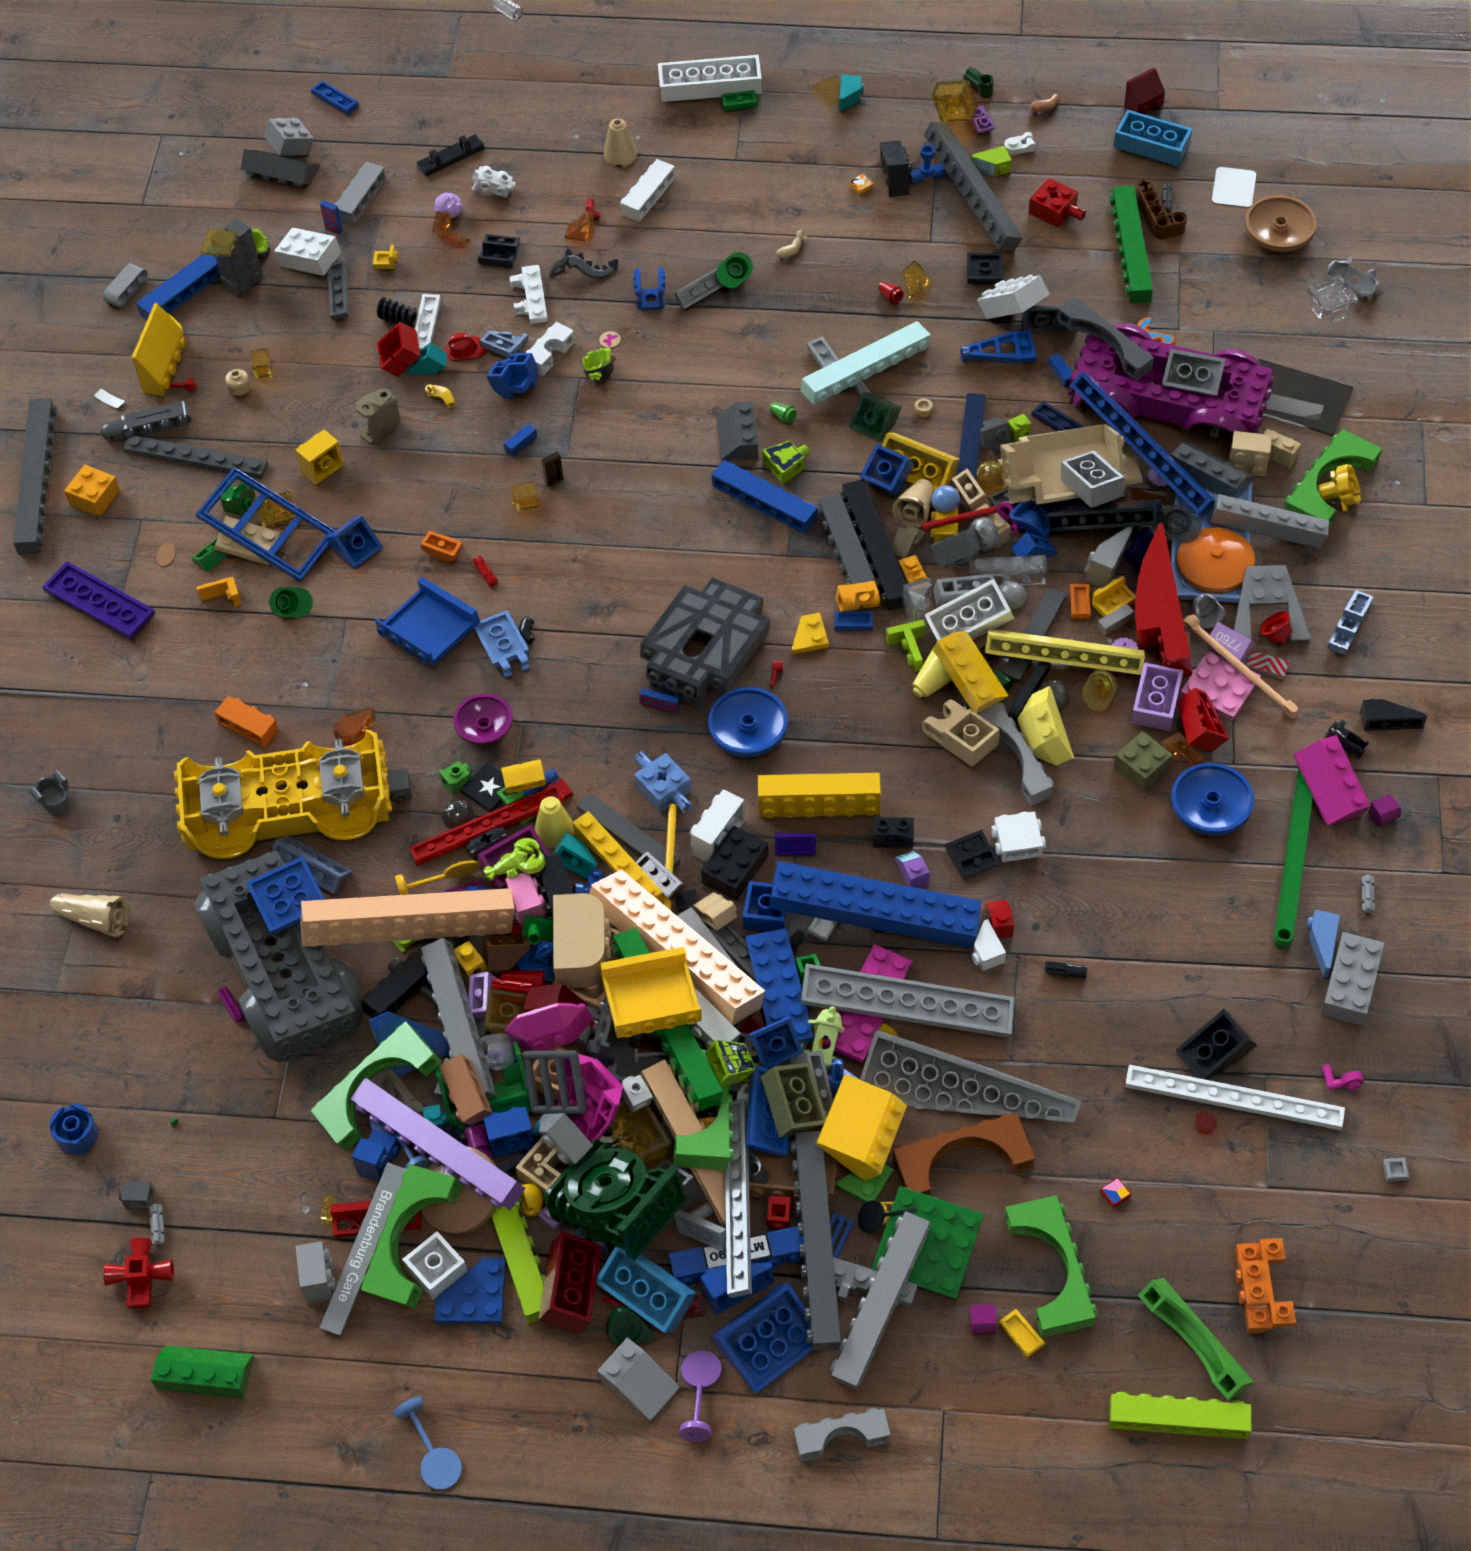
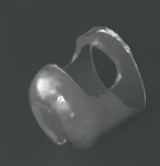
(500, 1051)

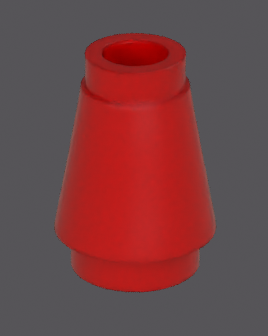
(891, 292)

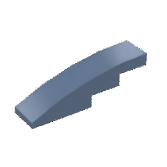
(1350, 622)

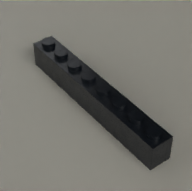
(874, 543)

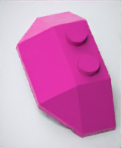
(549, 1026)

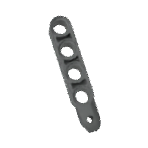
(147, 421)

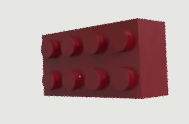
(570, 1282)

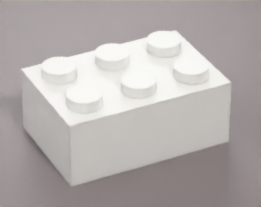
(307, 251)
(716, 823)

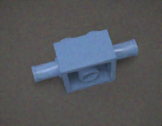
(662, 782)

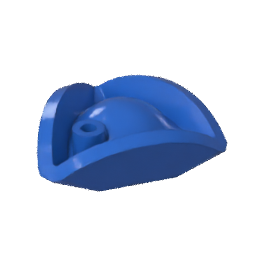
(1030, 518)

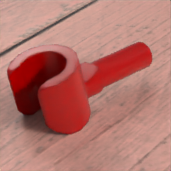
(188, 385)
(777, 666)

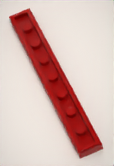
(502, 817)

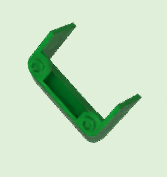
(509, 1093)

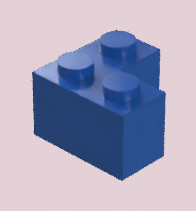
(373, 1154)

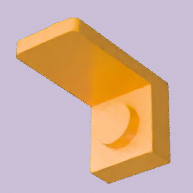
(219, 588)

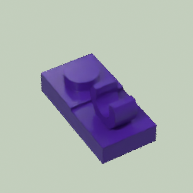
(795, 843)

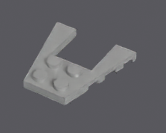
(1269, 587)

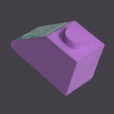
(913, 869)

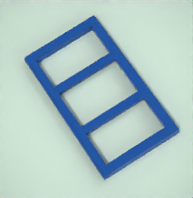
(234, 534)

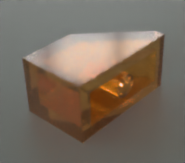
(352, 726)

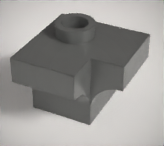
(995, 433)

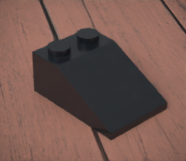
(1216, 1046)

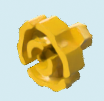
(1343, 485)

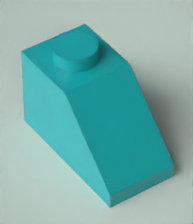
(850, 91)
(431, 361)
(575, 855)

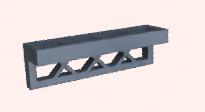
(322, 868)

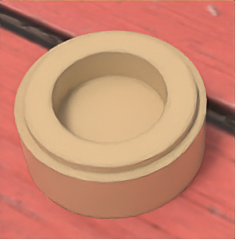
(923, 407)

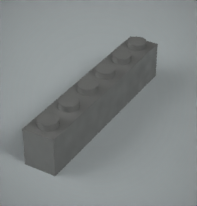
(844, 540)

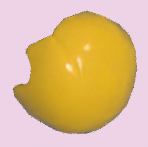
(531, 1200)

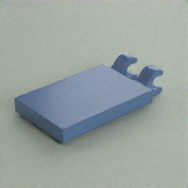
(502, 642)

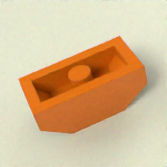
(441, 546)

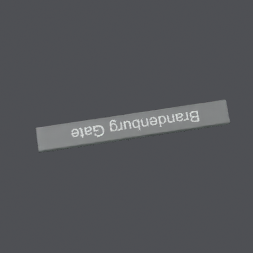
(362, 1250)

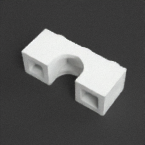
(555, 339)

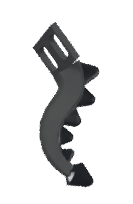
(583, 266)

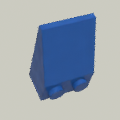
(715, 1285)

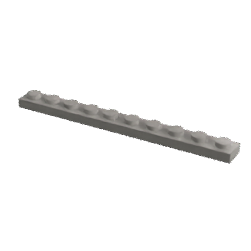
(738, 1207)

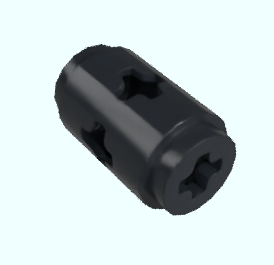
(478, 845)

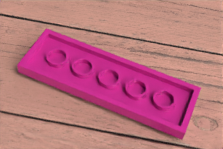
(860, 1028)

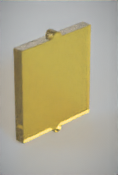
(828, 89)
(218, 242)

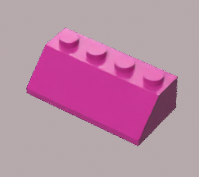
(1332, 781)

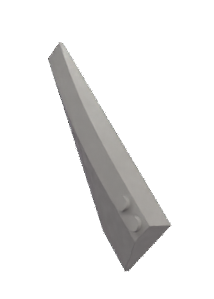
(949, 1083)

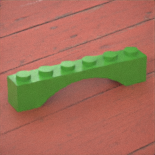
(1221, 1366)

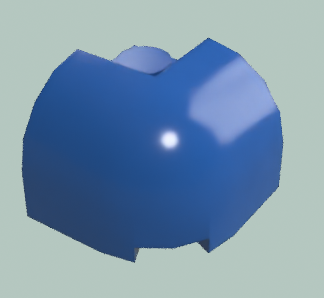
(513, 375)

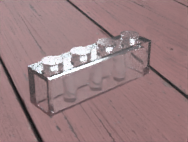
(1019, 569)

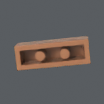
(465, 1090)

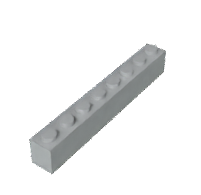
(455, 1008)
(881, 1300)

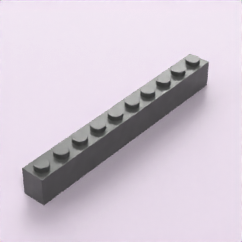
(973, 186)
(34, 476)
(816, 1242)

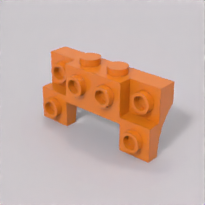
(1256, 1286)

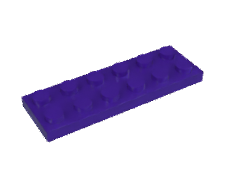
(98, 600)

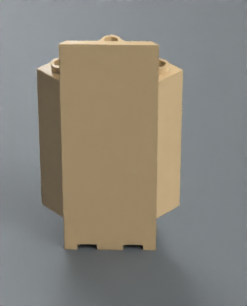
(1034, 462)

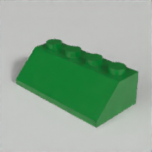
(202, 1371)

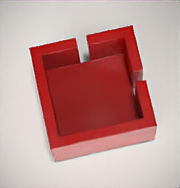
(398, 349)

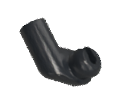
(524, 629)

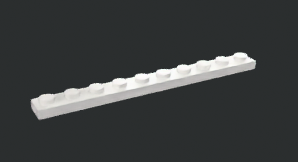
(1235, 1097)

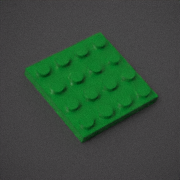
(947, 1246)

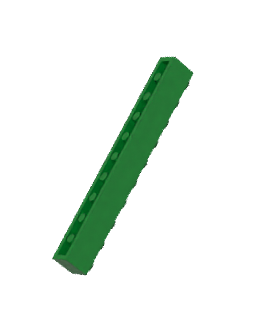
(677, 1042)

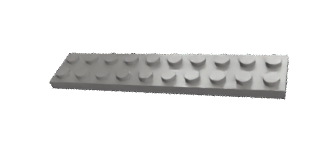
(907, 1000)

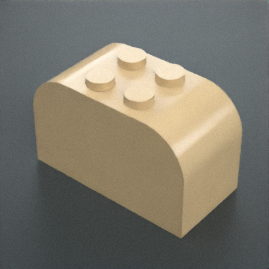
(579, 940)

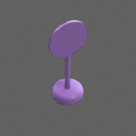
(700, 1371)

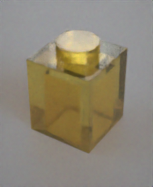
(261, 363)
(524, 496)

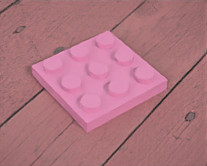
(1223, 684)

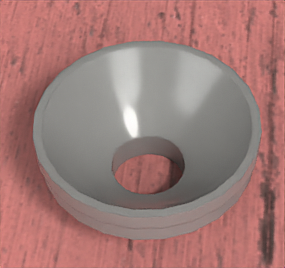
(987, 531)

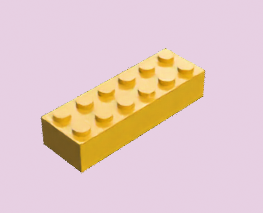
(819, 795)

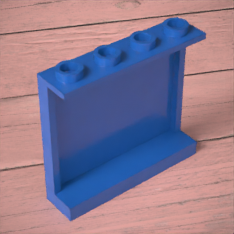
(429, 623)

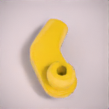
(441, 392)

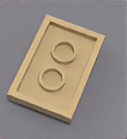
(258, 534)

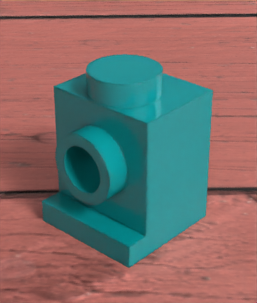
(435, 1115)

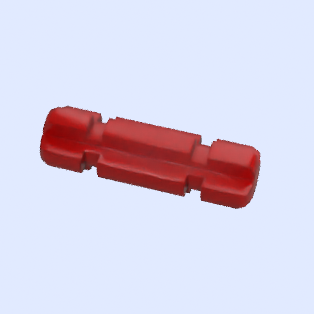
(485, 571)
(511, 986)

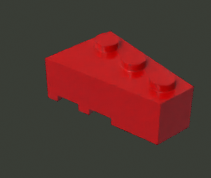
(1201, 721)

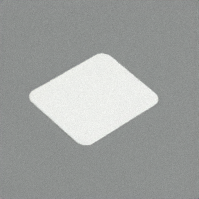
(1234, 186)

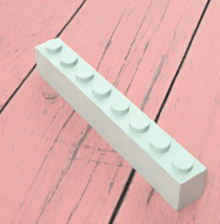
(865, 362)

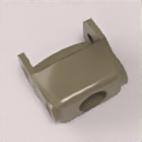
(381, 413)

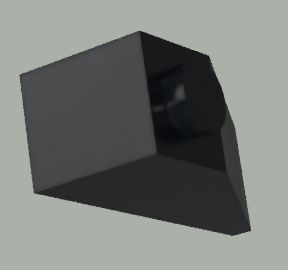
(1386, 715)

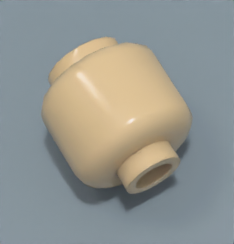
(237, 382)

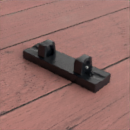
(439, 160)

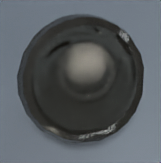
(457, 813)

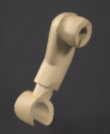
(793, 249)

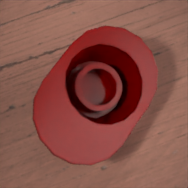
(463, 347)
(1277, 627)

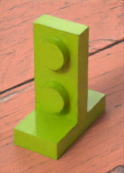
(906, 636)

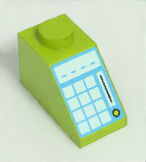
(993, 161)

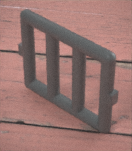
(579, 1082)

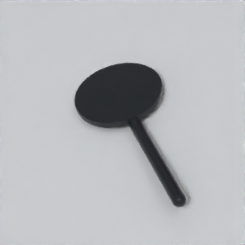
(872, 1216)

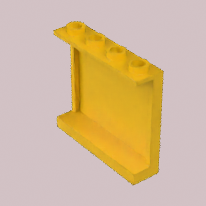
(650, 992)

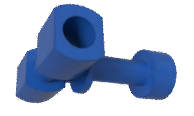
(926, 169)

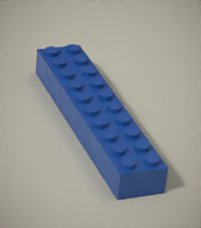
(875, 904)

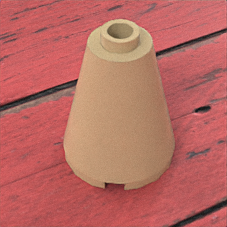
(619, 144)
(914, 504)

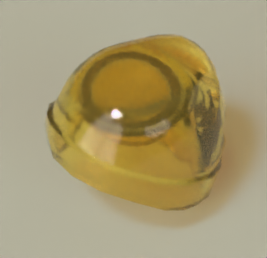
(990, 477)

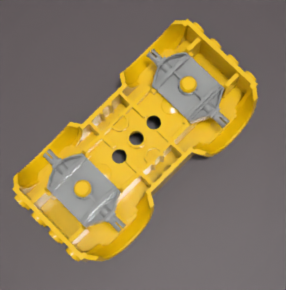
(342, 798)

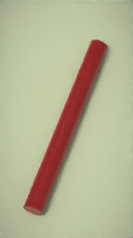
(959, 518)

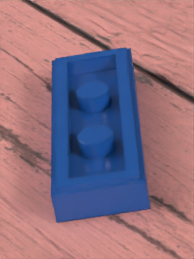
(334, 97)

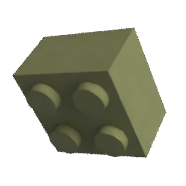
(1142, 761)

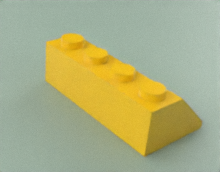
(927, 461)
(969, 671)

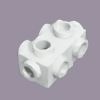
(492, 181)

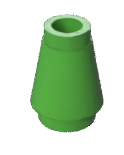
(783, 412)

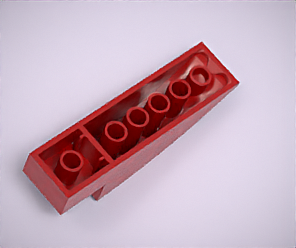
(1158, 607)

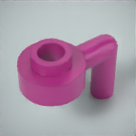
(1001, 511)
(1350, 1080)

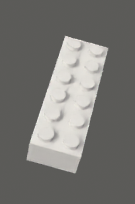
(709, 77)

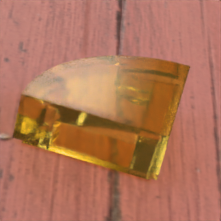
(325, 1208)

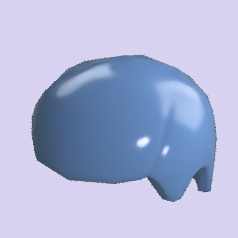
(945, 499)

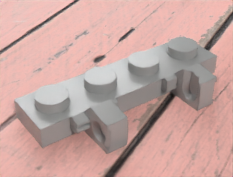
(856, 1277)

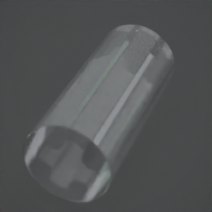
(507, 8)

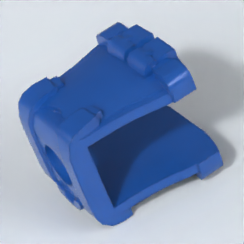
(643, 294)

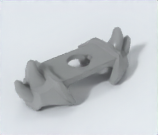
(1368, 284)

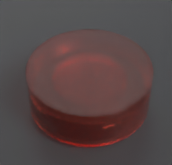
(1205, 1122)

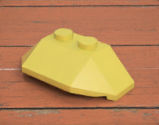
(1044, 728)

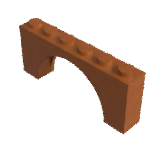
(1002, 1136)

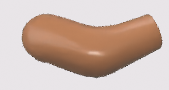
(1044, 105)

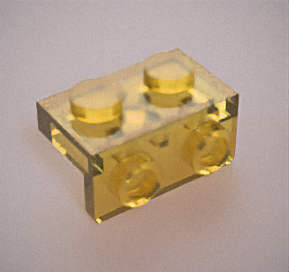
(273, 514)

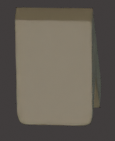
(907, 541)

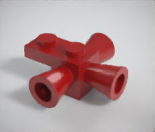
(138, 1273)

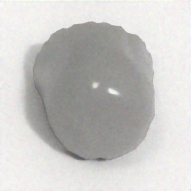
(1208, 604)

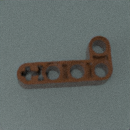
(1160, 223)

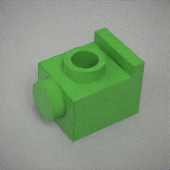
(455, 776)

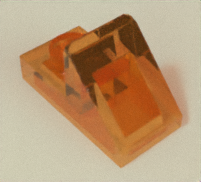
(581, 228)

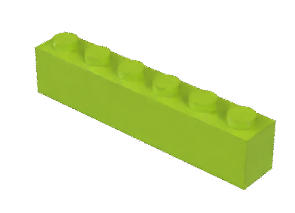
(520, 1259)
(1180, 1415)

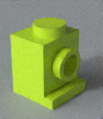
(1019, 427)

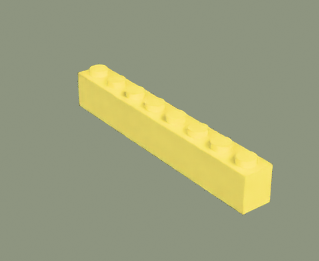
(1065, 651)

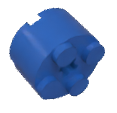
(74, 1129)

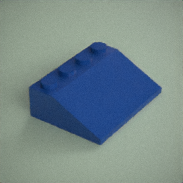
(766, 1337)

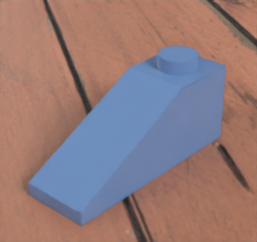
(1322, 936)

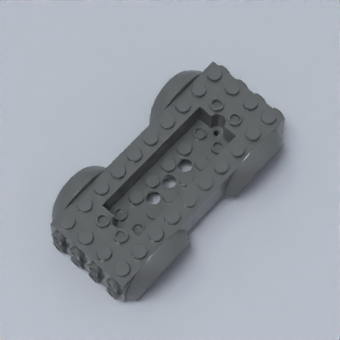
(288, 1014)

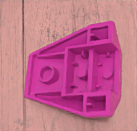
(601, 1096)

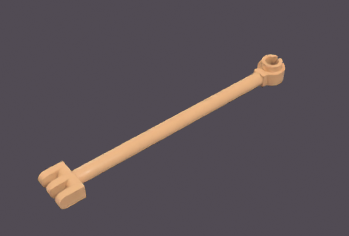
(1192, 624)

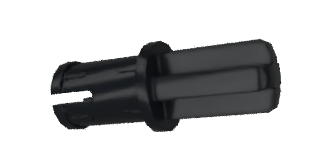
(1066, 969)

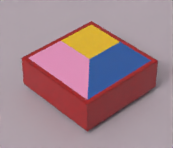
(1115, 1192)

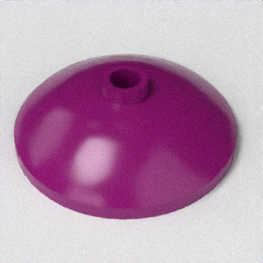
(483, 711)

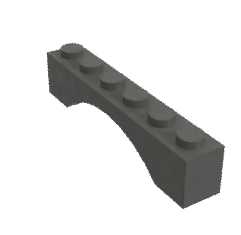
(1079, 317)

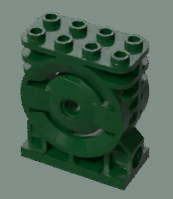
(605, 1204)

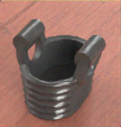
(52, 793)

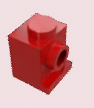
(778, 1207)

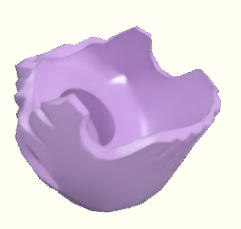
(450, 203)

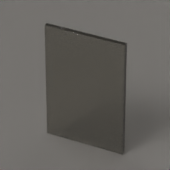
(1306, 399)

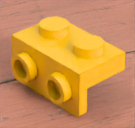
(1112, 597)

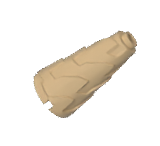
(95, 912)

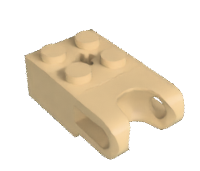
(962, 733)

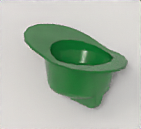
(734, 270)
(290, 602)

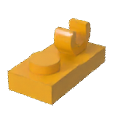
(911, 569)

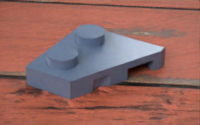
(503, 342)

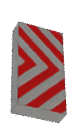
(1267, 665)

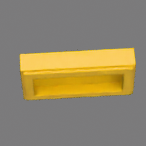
(1021, 1333)

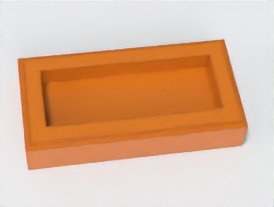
(1080, 601)

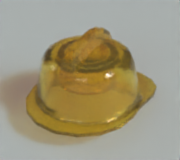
(1099, 690)

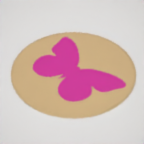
(609, 339)

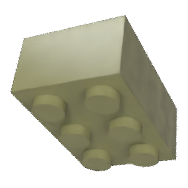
(794, 1099)

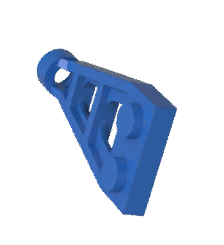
(1022, 342)

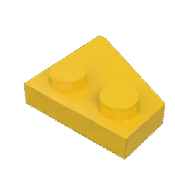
(810, 634)

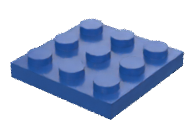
(281, 892)

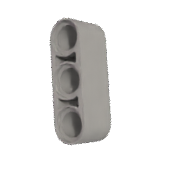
(125, 285)

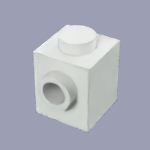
(635, 1093)

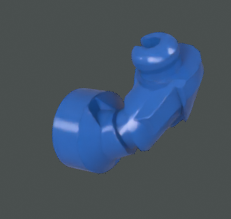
(595, 876)

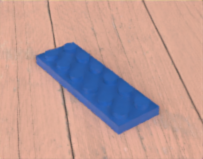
(778, 976)

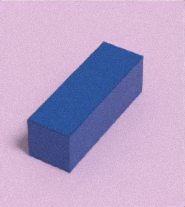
(1060, 369)
(520, 440)

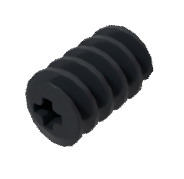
(396, 313)

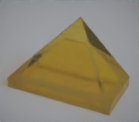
(915, 278)

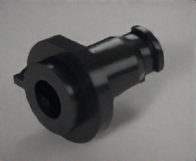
(1350, 741)

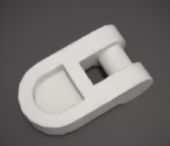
(1020, 144)

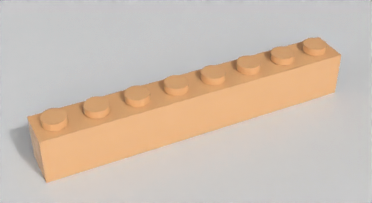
(681, 1121)

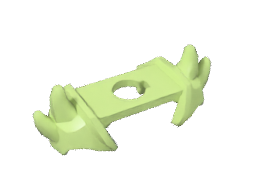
(828, 1024)

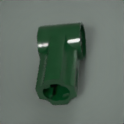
(980, 81)

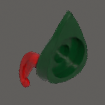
(626, 1323)

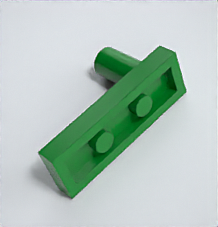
(537, 929)

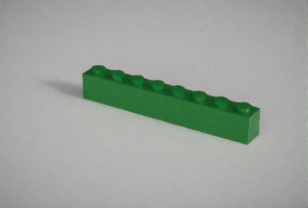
(1132, 245)

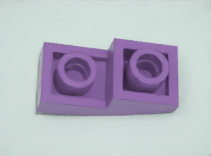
(981, 121)

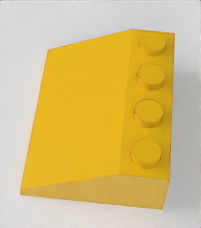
(158, 352)
(861, 1126)

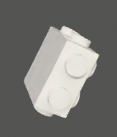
(1018, 836)

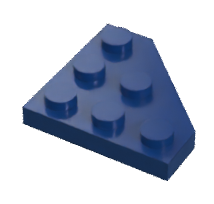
(387, 1023)
(475, 1296)

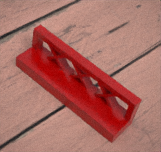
(358, 1211)

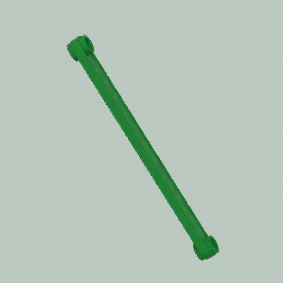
(1293, 864)

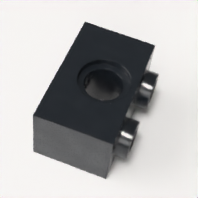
(893, 832)

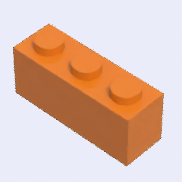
(246, 721)

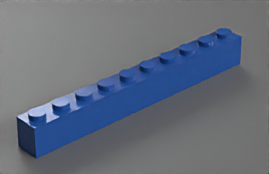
(1143, 444)

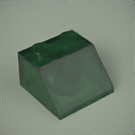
(874, 416)

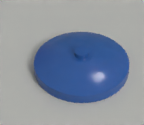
(748, 722)
(1212, 799)

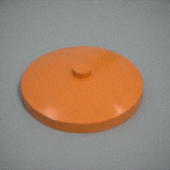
(1215, 560)

